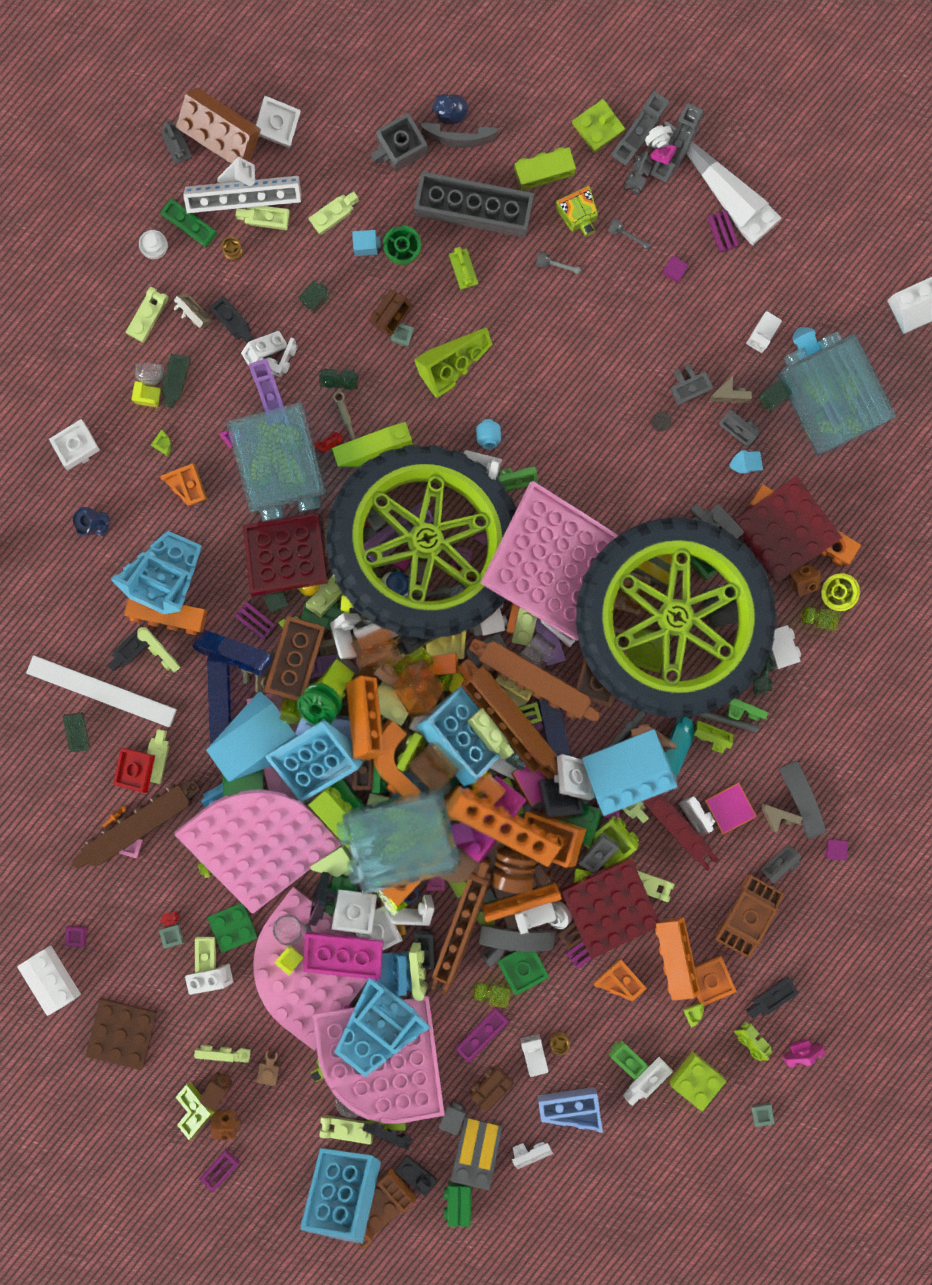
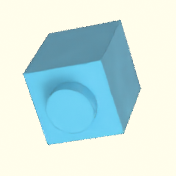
(365, 242)

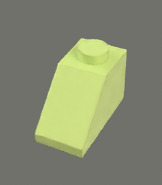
(334, 863)

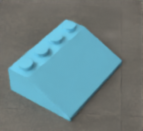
(455, 738)
(314, 760)
(629, 772)
(341, 1195)

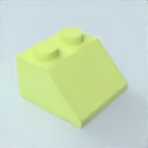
(390, 704)

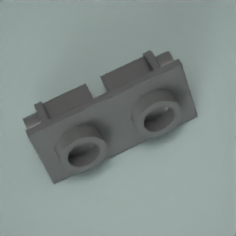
(175, 142)
(641, 165)

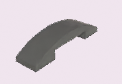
(640, 129)
(682, 138)
(460, 140)
(803, 799)
(511, 939)

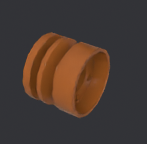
(513, 871)

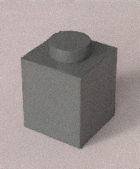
(453, 1117)

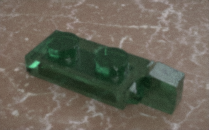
(175, 379)

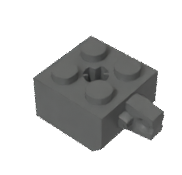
(404, 153)
(718, 518)

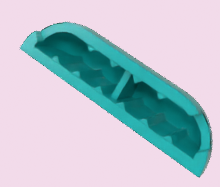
(682, 736)

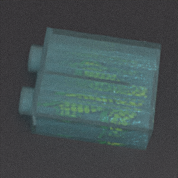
(835, 392)
(277, 461)
(399, 841)

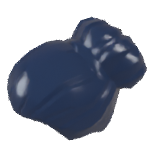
(450, 108)
(90, 522)

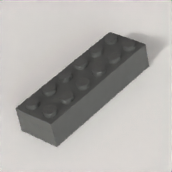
(473, 204)

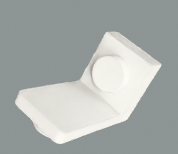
(240, 171)
(764, 332)
(263, 347)
(284, 364)
(491, 463)
(341, 631)
(418, 916)
(535, 917)
(209, 980)
(534, 1055)

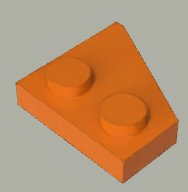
(186, 484)
(620, 981)

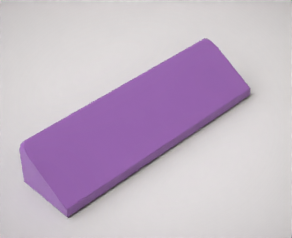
(389, 533)

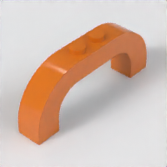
(386, 767)

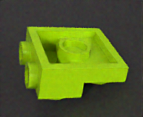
(626, 841)

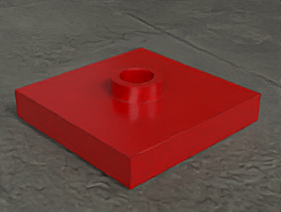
(134, 770)

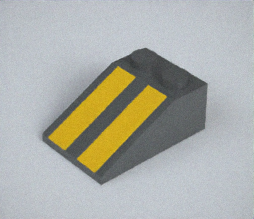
(657, 569)
(476, 1153)

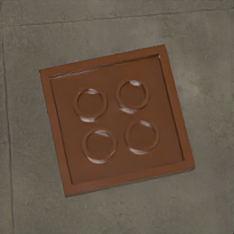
(121, 1034)

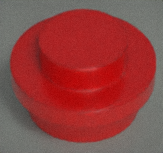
(170, 919)

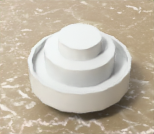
(659, 137)
(153, 244)
(563, 915)

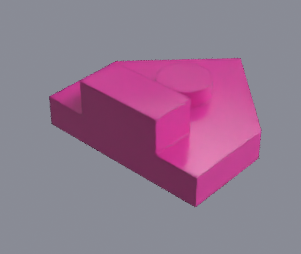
(803, 1053)

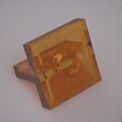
(376, 648)
(433, 767)

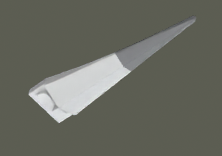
(744, 206)

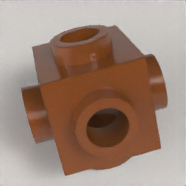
(805, 580)
(225, 1125)

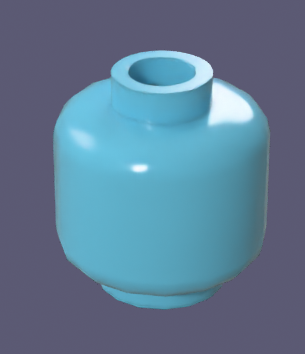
(488, 434)

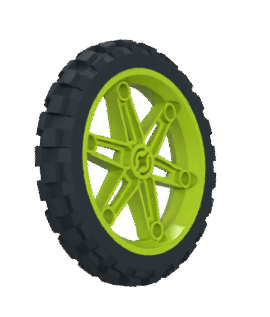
(349, 559)
(744, 577)

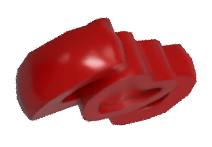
(328, 442)

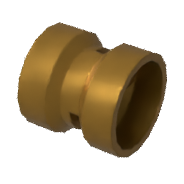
(228, 247)
(561, 1046)

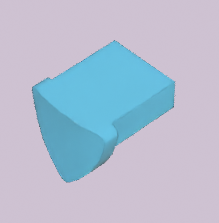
(805, 338)
(747, 462)

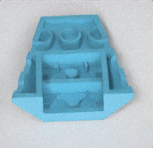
(161, 574)
(249, 739)
(378, 1028)

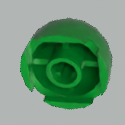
(402, 245)

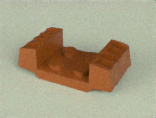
(749, 916)
(389, 1199)

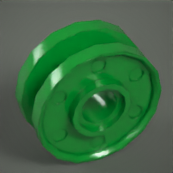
(319, 703)

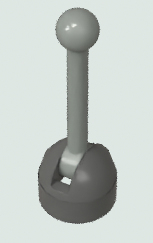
(544, 260)

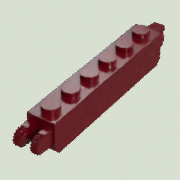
(680, 829)

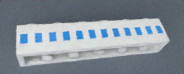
(239, 195)

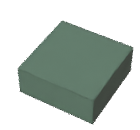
(402, 335)
(171, 936)
(762, 1114)

